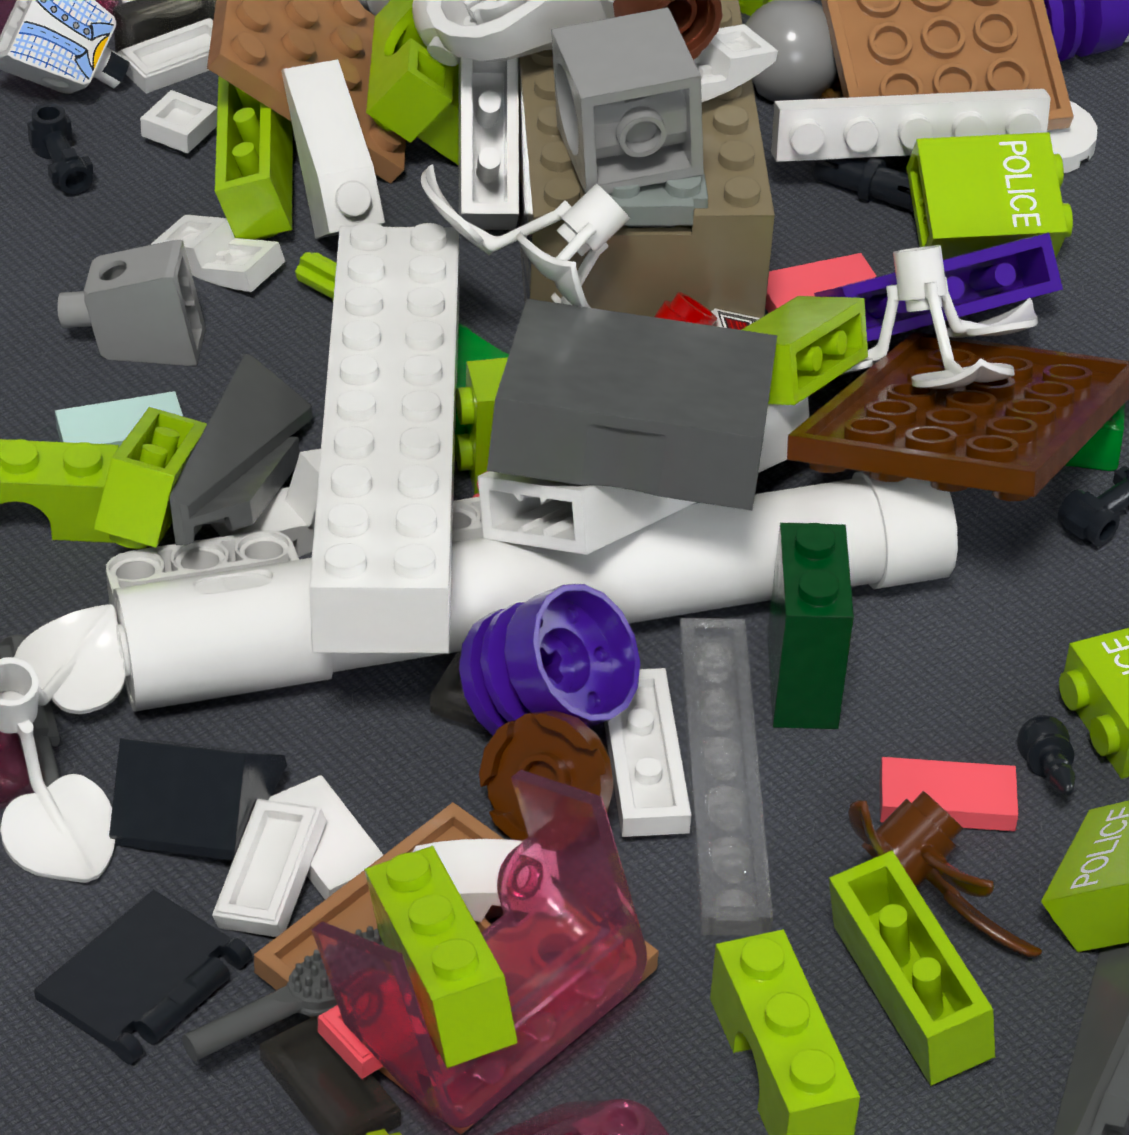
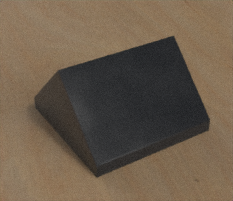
(188, 796)

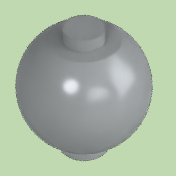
(805, 53)

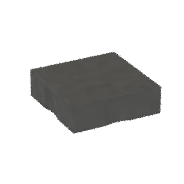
(633, 404)

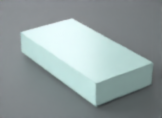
(110, 420)

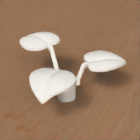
(585, 230)
(925, 287)
(78, 665)

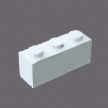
(489, 143)

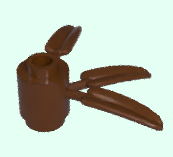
(921, 840)

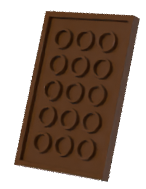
(979, 435)

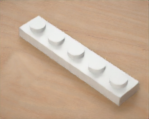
(893, 123)

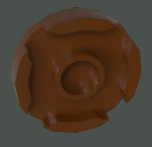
(547, 746)

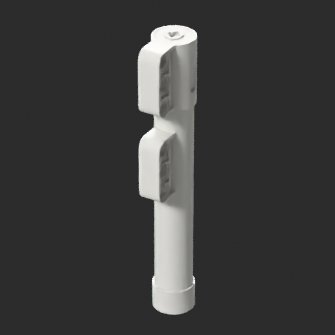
(237, 606)

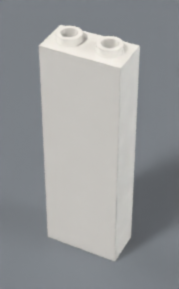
(594, 516)

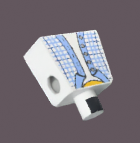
(61, 44)

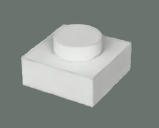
(179, 121)

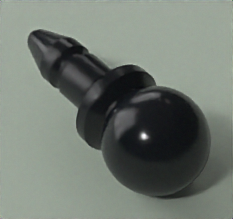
(1048, 750)

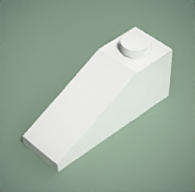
(331, 149)

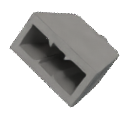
(140, 306)

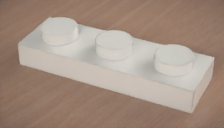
(648, 762)

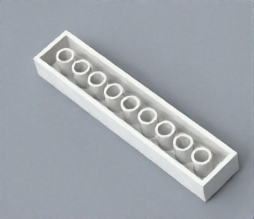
(388, 445)

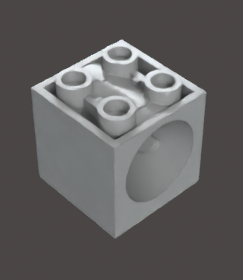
(628, 100)

